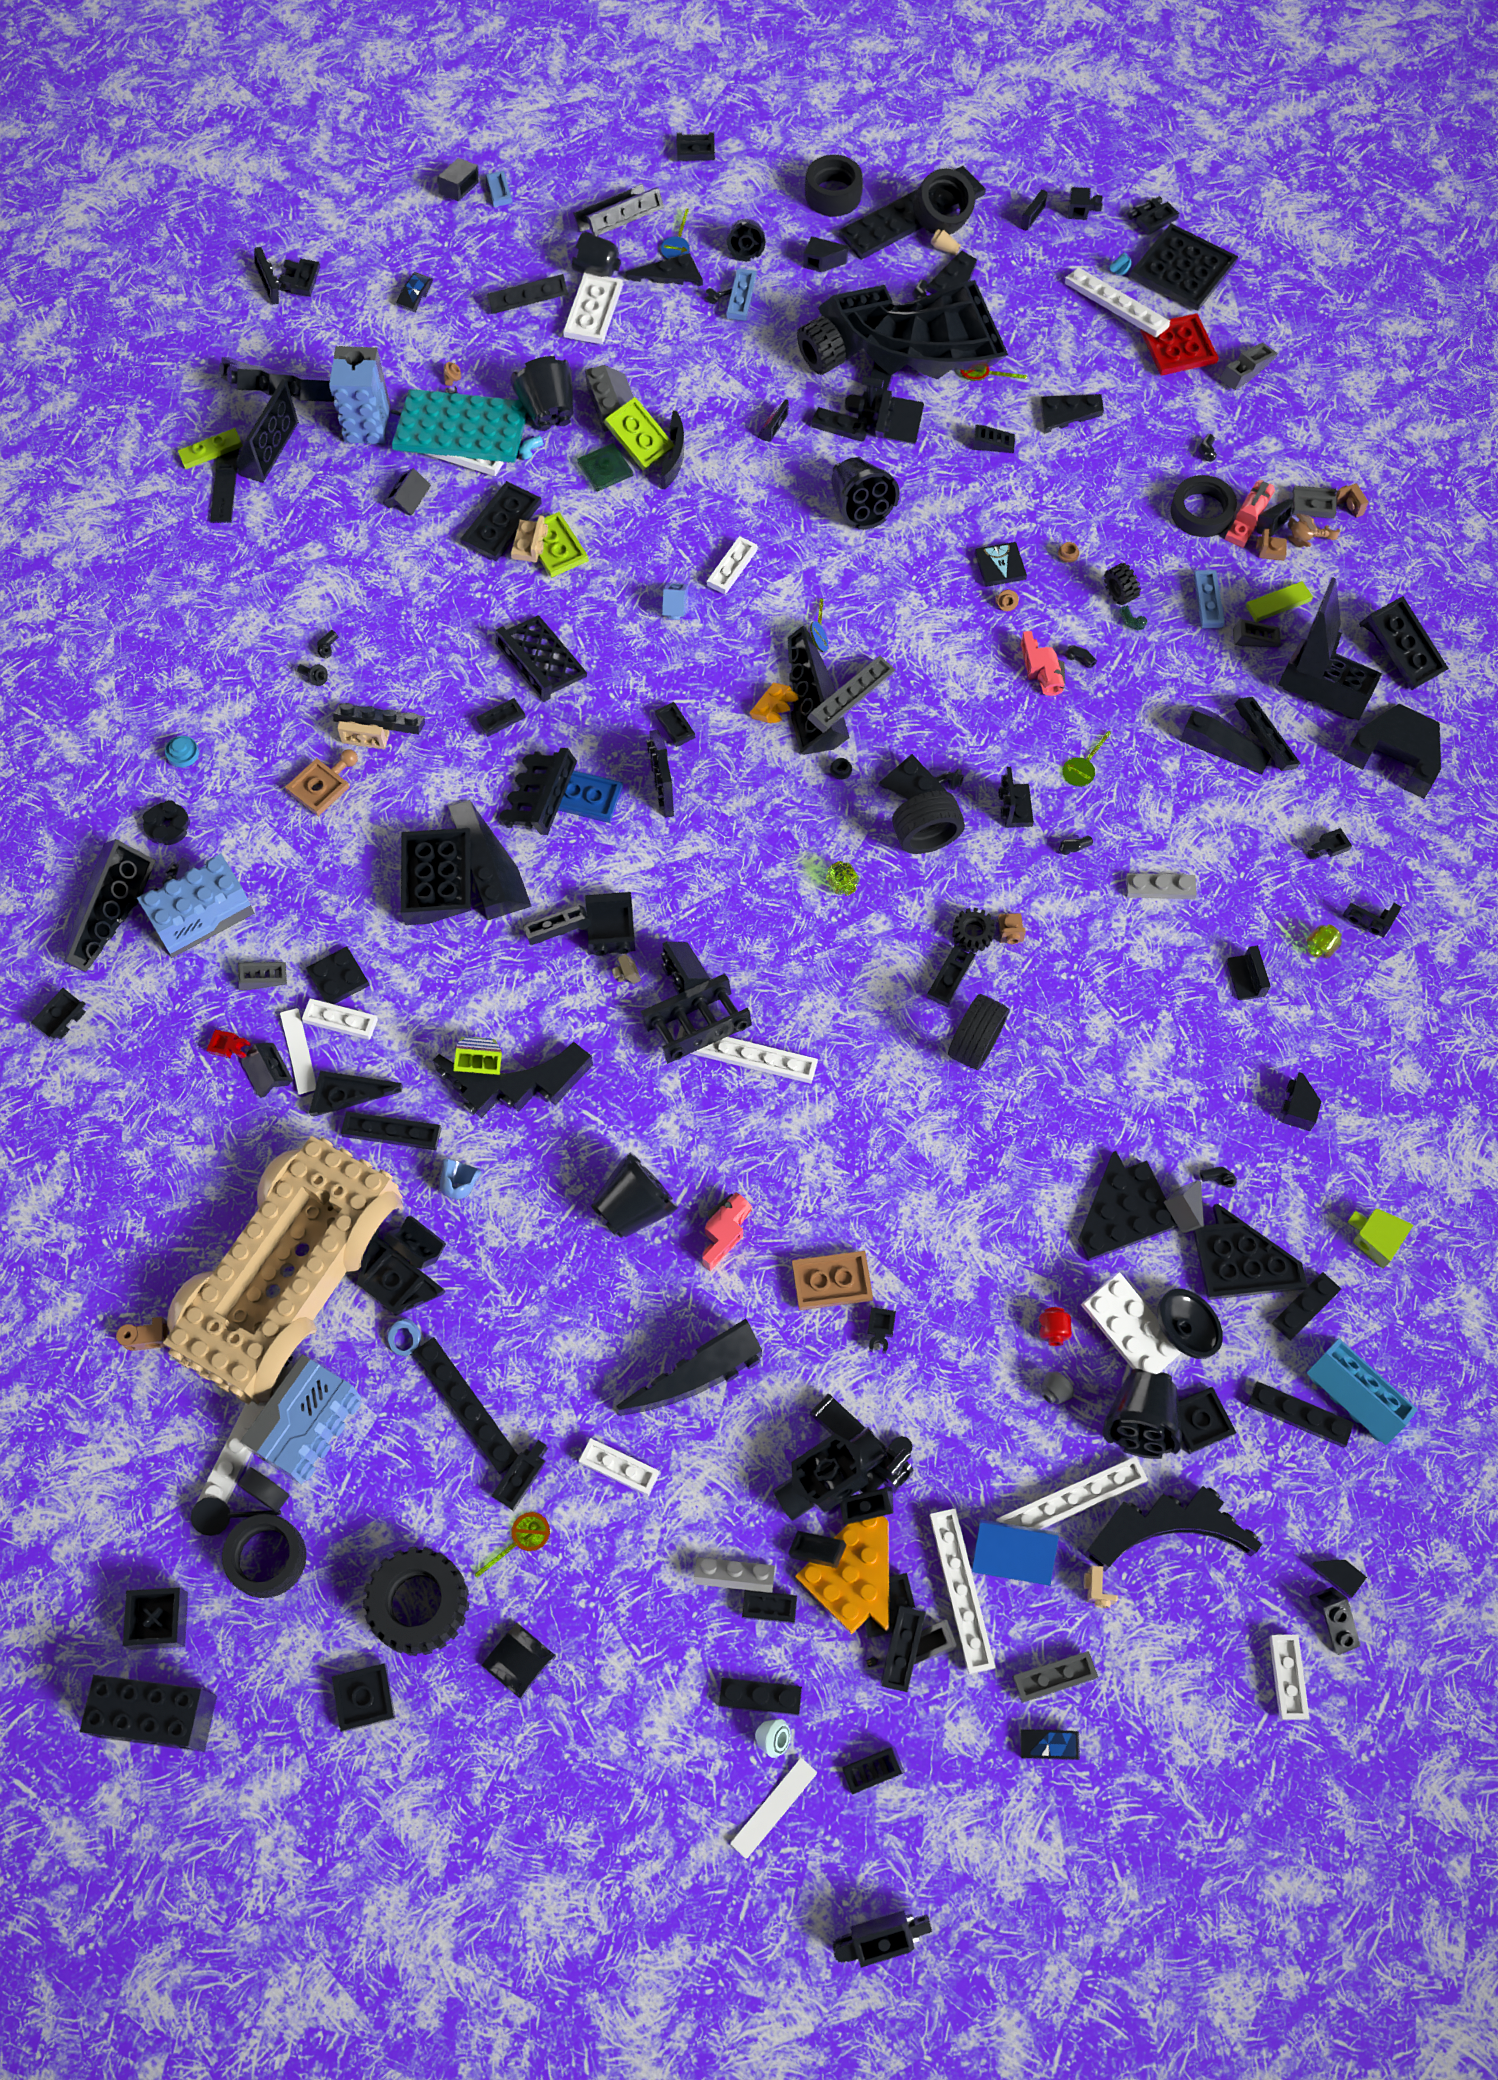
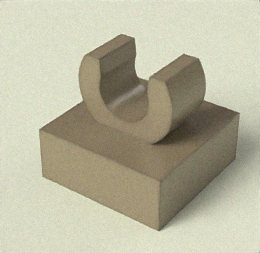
(626, 970)

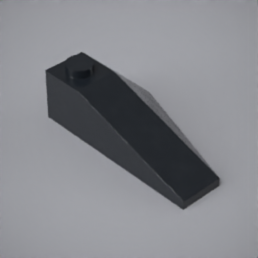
(1218, 737)

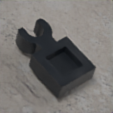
(881, 1326)

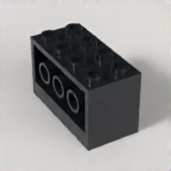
(148, 1713)

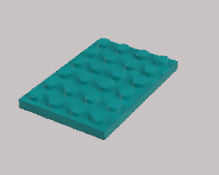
(460, 426)

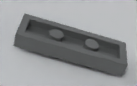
(1055, 1677)

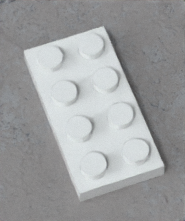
(593, 308)
(1130, 1325)

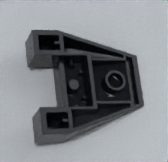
(1405, 737)

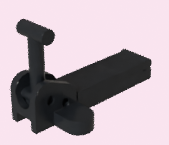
(869, 403)
(892, 1471)

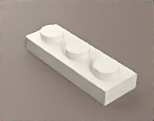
(732, 565)
(339, 1019)
(619, 1467)
(1289, 1677)

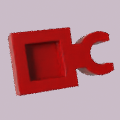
(226, 1043)

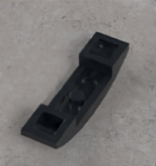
(672, 467)

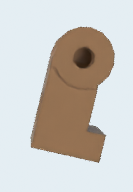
(144, 1336)

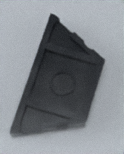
(394, 1280)

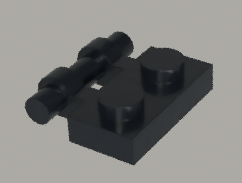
(1153, 214)

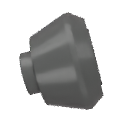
(1056, 1388)

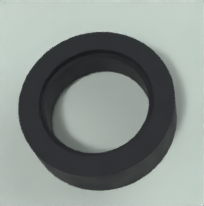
(1203, 485)

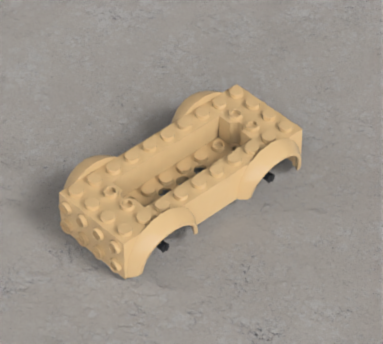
(223, 1317)

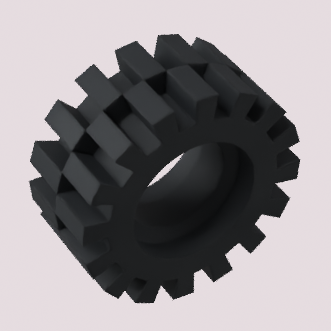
(1122, 583)
(976, 918)

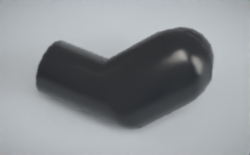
(919, 291)
(1206, 449)
(1082, 653)
(1220, 1175)

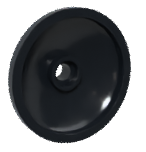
(1189, 1323)

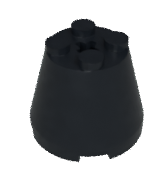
(545, 391)
(864, 492)
(632, 1198)
(1145, 1416)

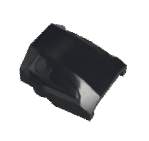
(518, 1660)

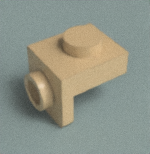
(1093, 1582)

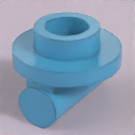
(1121, 264)

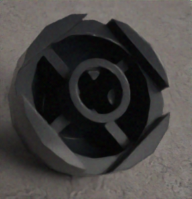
(745, 240)

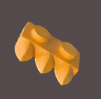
(773, 703)

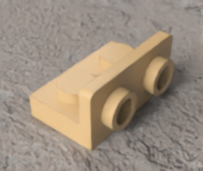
(528, 540)
(363, 735)

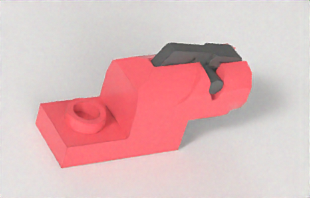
(1248, 514)
(1043, 665)
(724, 1229)

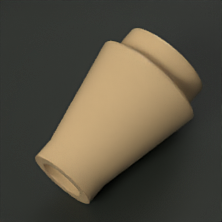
(944, 242)

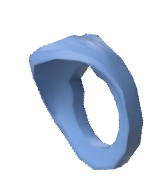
(413, 1329)

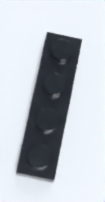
(527, 294)
(387, 719)
(1267, 734)
(391, 1130)
(1300, 1414)

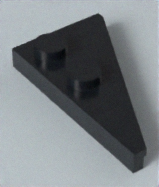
(668, 271)
(341, 1091)

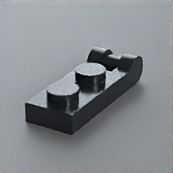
(841, 424)
(557, 924)
(950, 976)

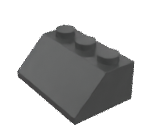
(607, 390)

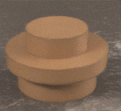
(1068, 552)

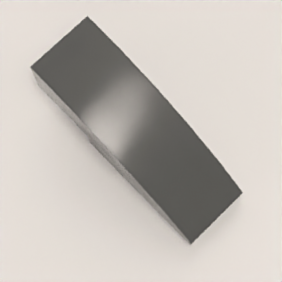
(1248, 365)

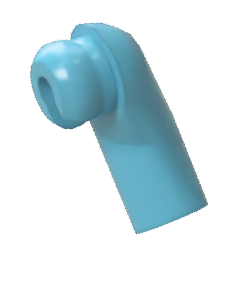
(529, 445)

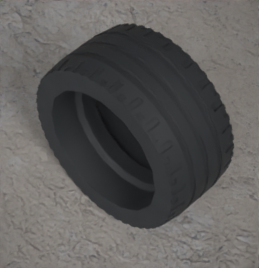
(833, 169)
(957, 185)
(928, 822)
(978, 1031)
(242, 1534)

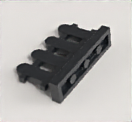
(550, 794)

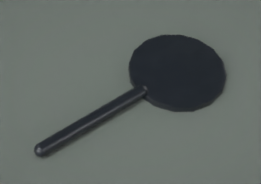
(213, 1515)

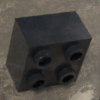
(155, 1618)

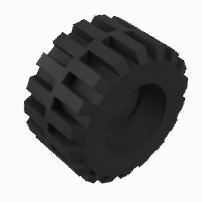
(821, 345)

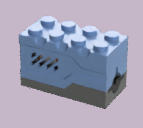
(360, 394)
(196, 905)
(302, 1419)

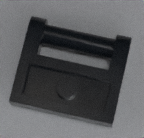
(695, 147)

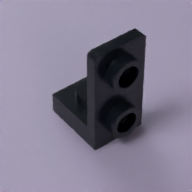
(1371, 922)
(1338, 1619)

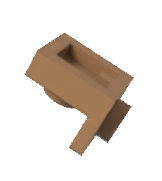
(1354, 498)
(1271, 547)
(1011, 928)

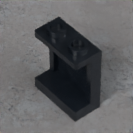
(610, 923)

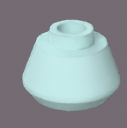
(773, 1737)

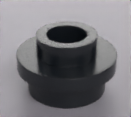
(841, 763)

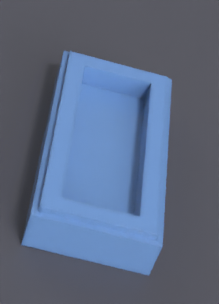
(498, 188)

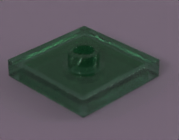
(605, 467)

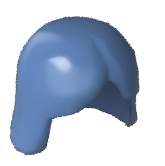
(460, 1173)

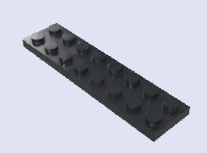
(898, 219)

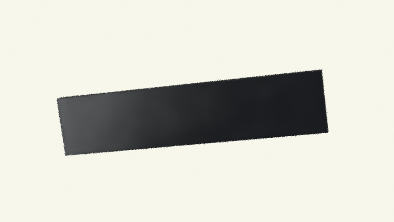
(224, 488)

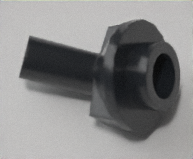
(317, 674)
(954, 778)

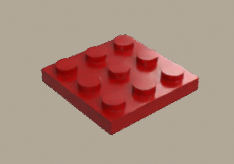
(1181, 346)

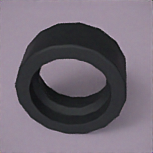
(263, 1489)

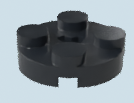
(158, 814)

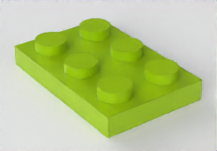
(639, 433)
(561, 547)

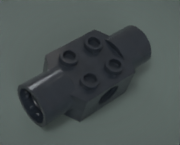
(829, 1473)

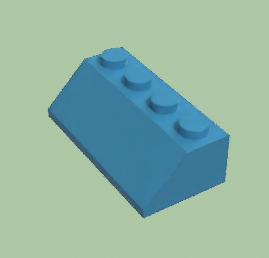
(1362, 1392)

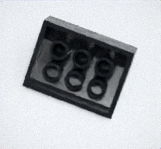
(268, 435)
(1323, 636)
(1343, 689)
(435, 875)

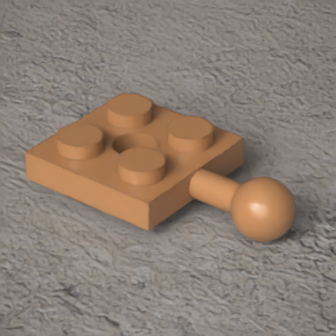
(319, 773)

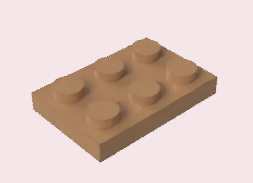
(832, 1280)

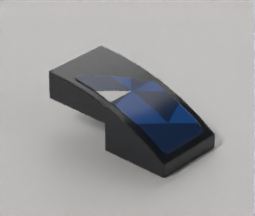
(413, 291)
(1050, 1744)

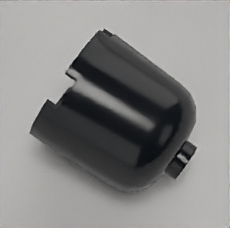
(596, 256)

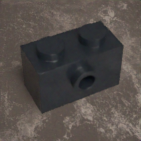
(458, 179)

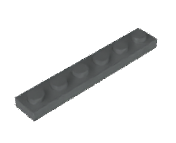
(851, 694)

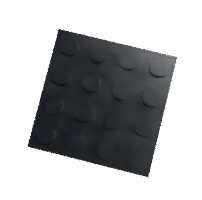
(1184, 266)

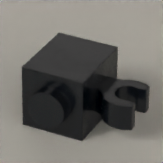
(1081, 203)

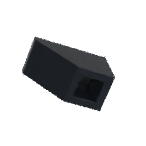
(824, 254)
(1302, 1104)

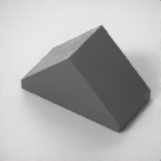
(1187, 1207)
(935, 1642)

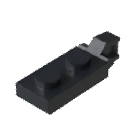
(520, 1476)

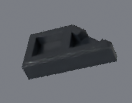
(1341, 1575)

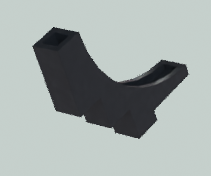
(254, 378)
(549, 1080)
(1166, 1517)

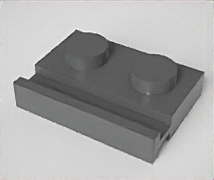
(1314, 501)

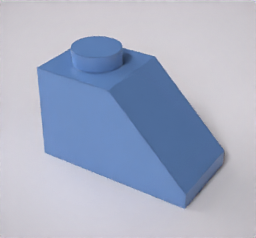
(674, 600)

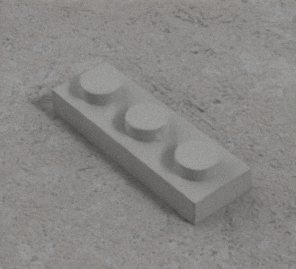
(1161, 886)
(734, 1574)

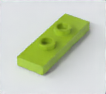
(210, 448)

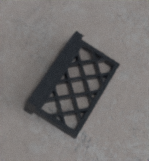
(526, 663)

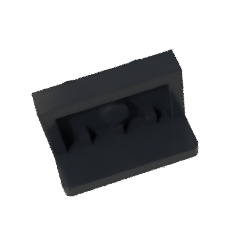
(58, 1015)
(415, 1243)

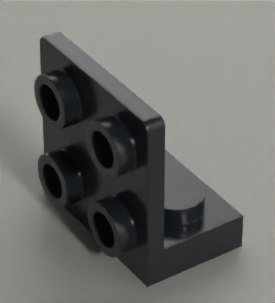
(899, 418)
(1016, 802)

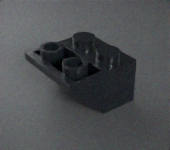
(682, 966)

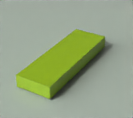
(1279, 601)

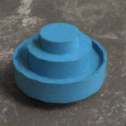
(182, 751)

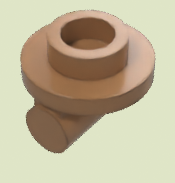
(451, 373)
(1007, 600)

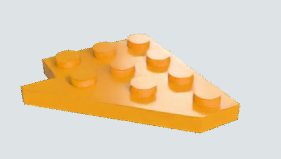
(860, 1581)

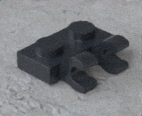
(304, 278)

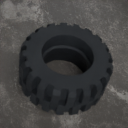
(387, 1581)

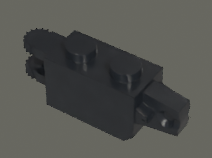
(881, 1938)

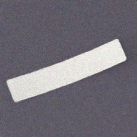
(298, 1051)
(773, 1808)

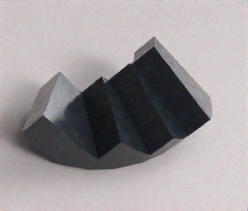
(927, 333)

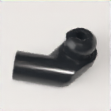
(324, 644)
(1075, 845)

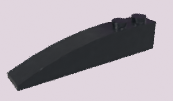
(812, 687)
(491, 866)
(107, 900)
(714, 1362)

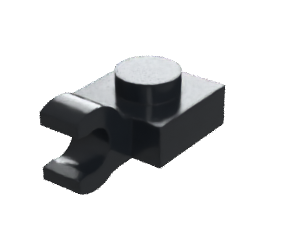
(1332, 843)

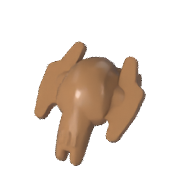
(1306, 529)

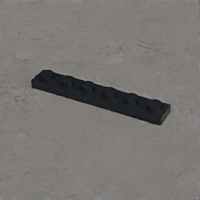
(466, 1405)

